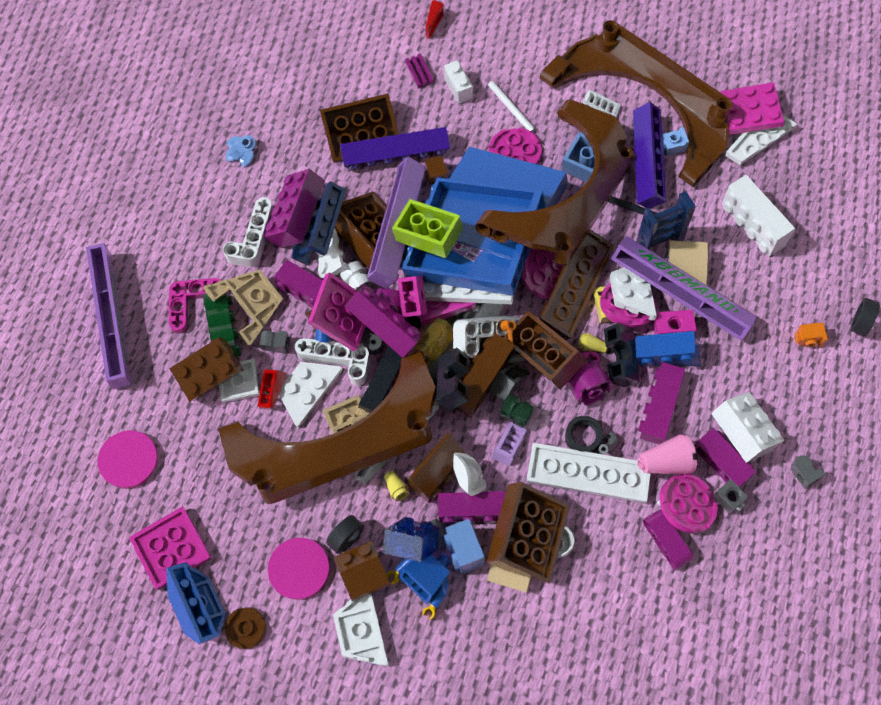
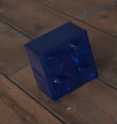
(411, 539)

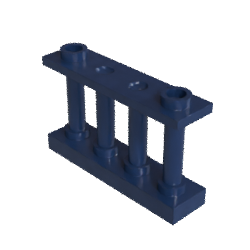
(667, 224)
(321, 225)

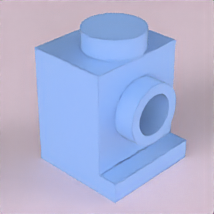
(675, 142)

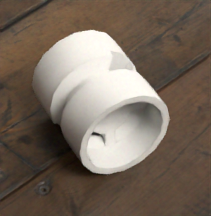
(356, 276)

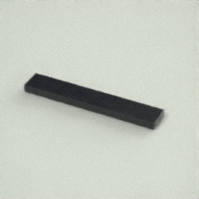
(384, 375)

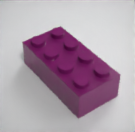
(294, 208)

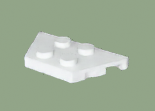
(632, 293)
(306, 388)
(360, 632)

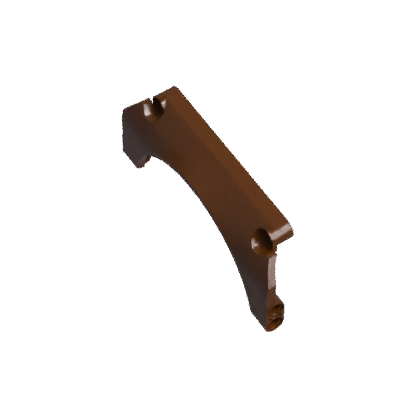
(627, 56)
(568, 223)
(295, 467)

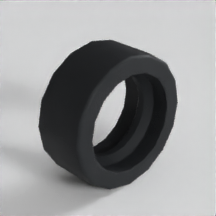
(865, 317)
(584, 420)
(345, 534)

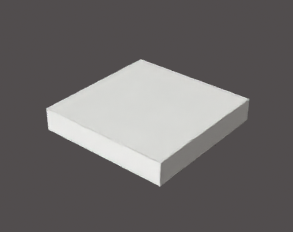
(242, 385)

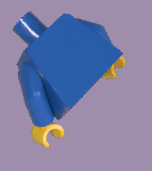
(425, 579)

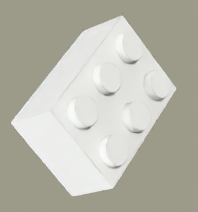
(747, 426)

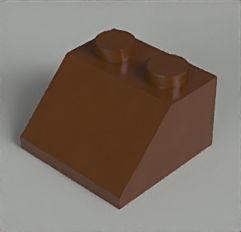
(361, 571)

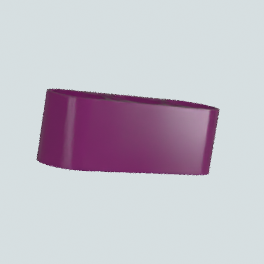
(668, 540)

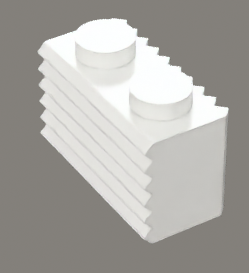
(458, 82)

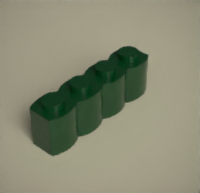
(221, 320)

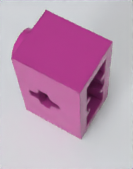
(412, 296)

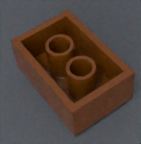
(206, 369)

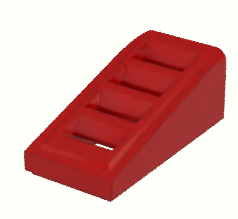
(434, 17)
(271, 383)

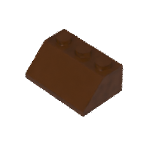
(435, 469)

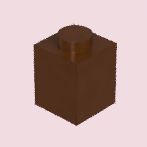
(435, 169)

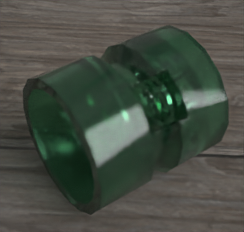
(516, 410)

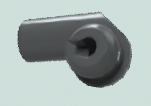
(610, 445)

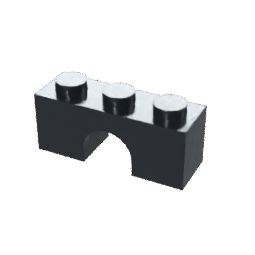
(625, 368)
(450, 389)

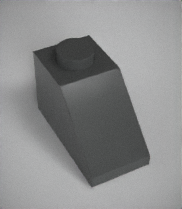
(508, 381)

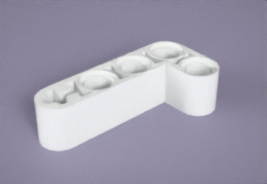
(253, 232)
(468, 331)
(331, 357)

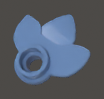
(240, 151)

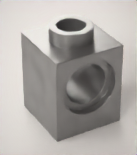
(730, 488)

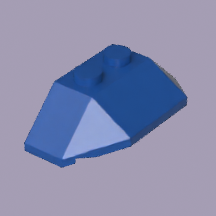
(194, 602)

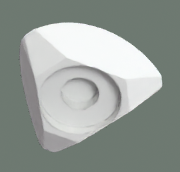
(468, 473)

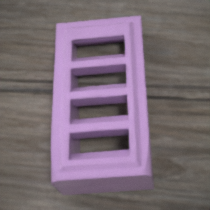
(505, 454)

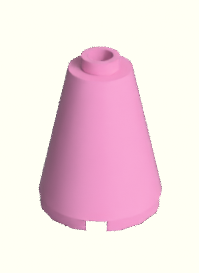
(669, 457)

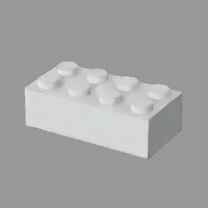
(757, 216)

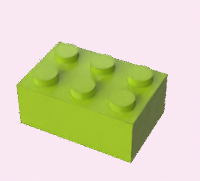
(427, 228)

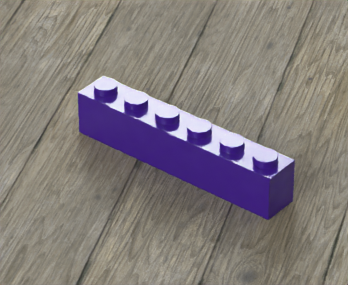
(395, 146)
(649, 156)

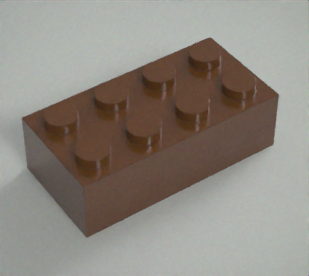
(546, 350)
(484, 371)

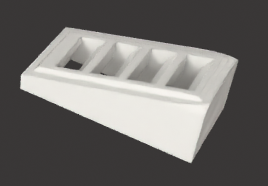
(597, 98)

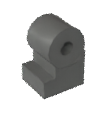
(274, 341)
(371, 342)
(805, 472)

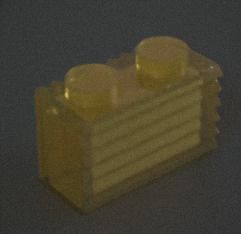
(435, 339)

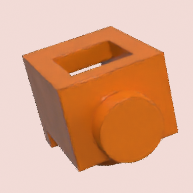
(811, 335)

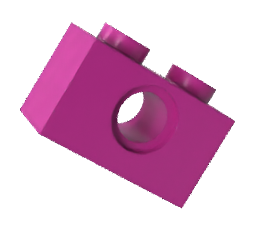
(682, 319)

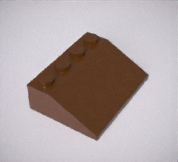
(358, 122)
(361, 223)
(528, 532)

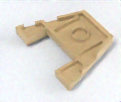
(254, 295)

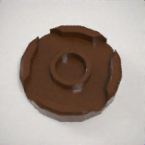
(247, 635)

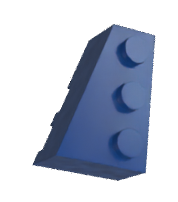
(670, 348)

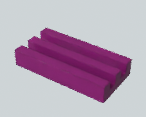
(414, 60)

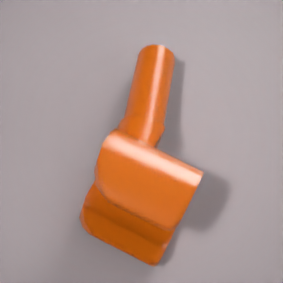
(509, 326)

